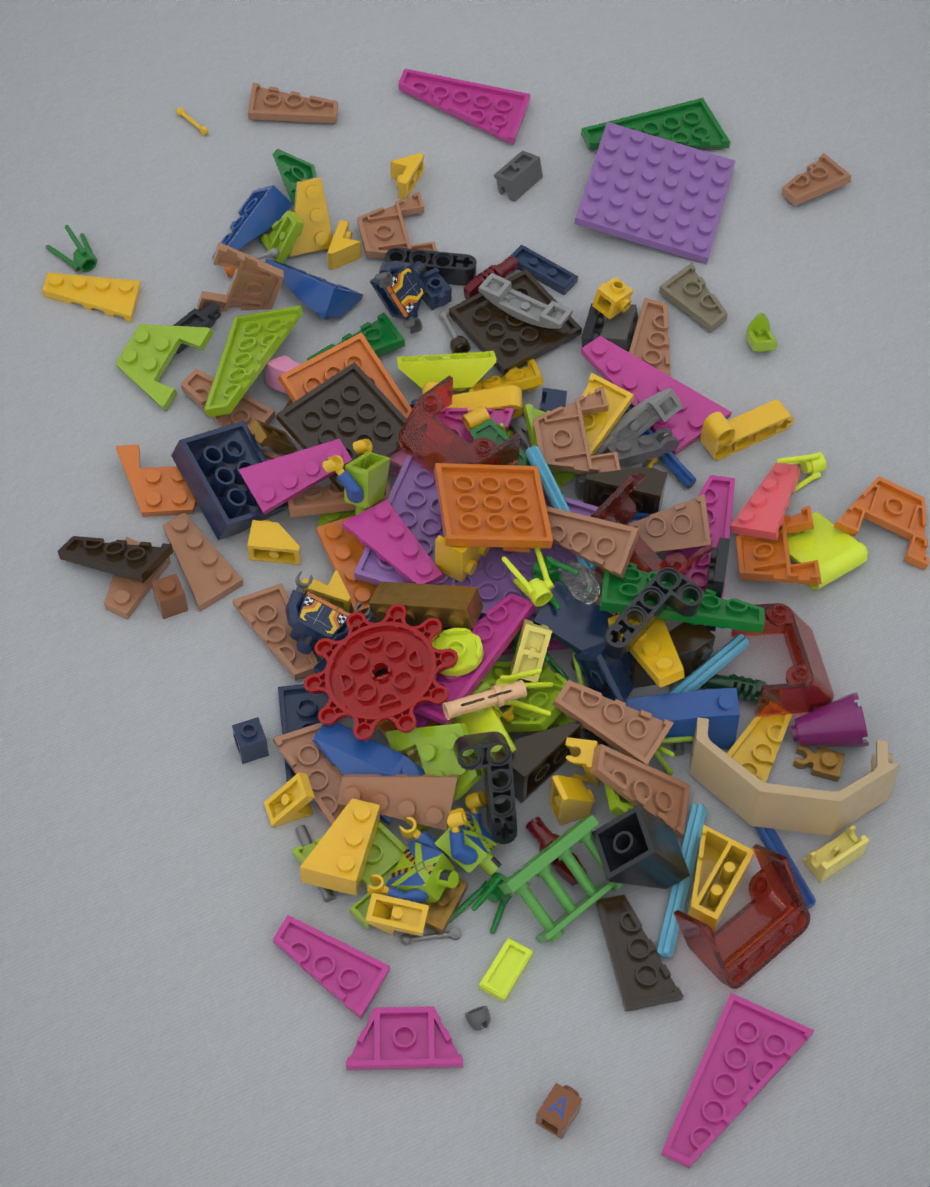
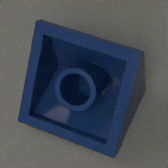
(604, 673)

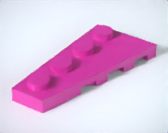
(290, 475)

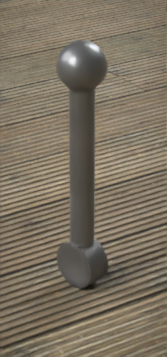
(454, 934)

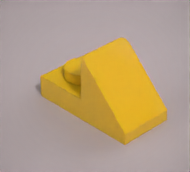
(407, 173)
(343, 248)
(334, 592)
(290, 801)
(396, 914)

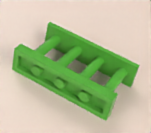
(540, 866)

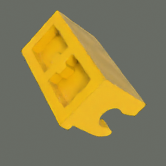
(582, 756)

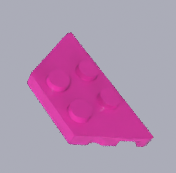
(404, 1041)

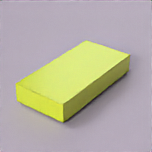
(506, 969)

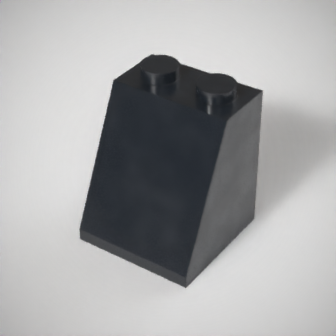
(640, 850)

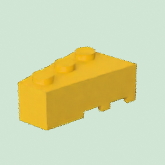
(457, 560)
(343, 850)
(717, 875)

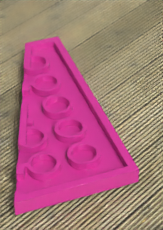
(481, 105)
(644, 381)
(719, 503)
(496, 633)
(738, 1063)

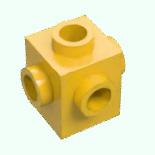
(612, 298)

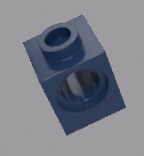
(250, 740)

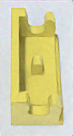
(531, 649)
(836, 854)

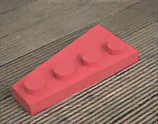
(766, 507)

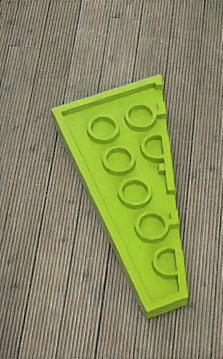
(246, 352)

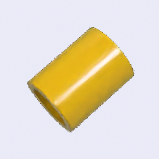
(475, 417)

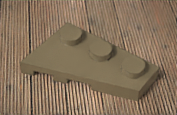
(693, 298)

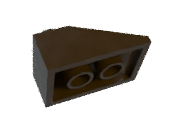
(647, 494)
(693, 647)
(540, 757)

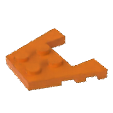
(156, 489)
(894, 510)
(770, 559)

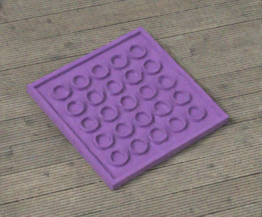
(655, 192)

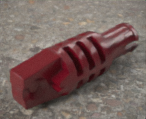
(503, 269)
(544, 838)

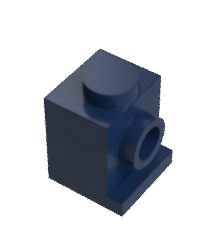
(438, 291)
(552, 399)

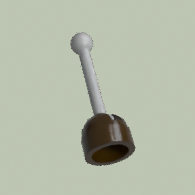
(456, 341)

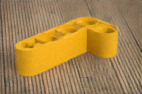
(494, 398)
(727, 437)

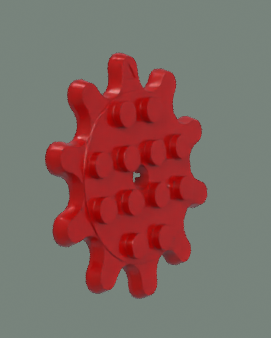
(371, 647)

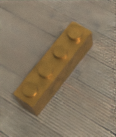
(450, 604)

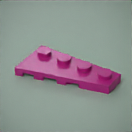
(394, 543)
(339, 968)

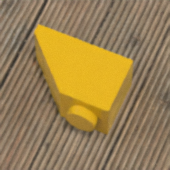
(272, 544)
(570, 799)

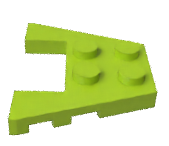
(151, 352)
(541, 697)
(437, 754)
(382, 860)

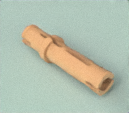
(489, 698)

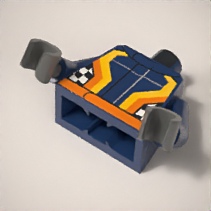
(401, 290)
(315, 618)

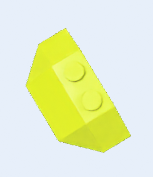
(463, 367)

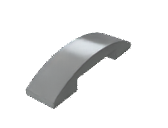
(522, 306)
(642, 417)

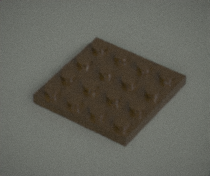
(507, 336)
(347, 410)

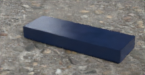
(545, 270)

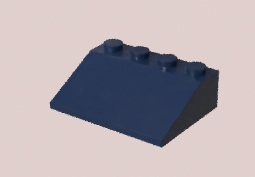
(212, 473)

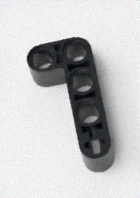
(453, 267)
(646, 614)
(494, 787)

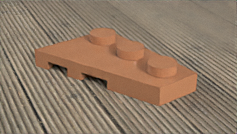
(126, 594)

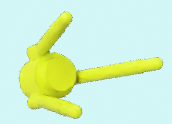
(810, 464)
(536, 590)
(508, 679)

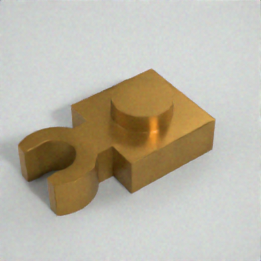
(824, 762)

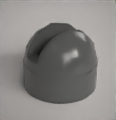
(478, 1017)

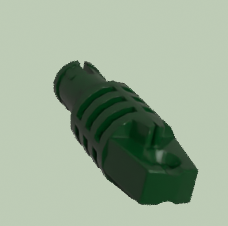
(746, 687)

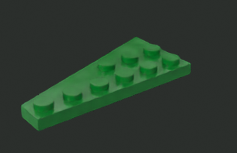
(682, 123)
(714, 611)

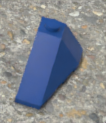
(257, 216)
(317, 293)
(684, 708)
(362, 757)

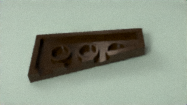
(116, 557)
(636, 965)

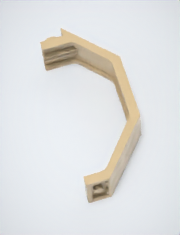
(789, 806)

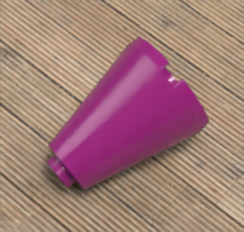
(832, 725)

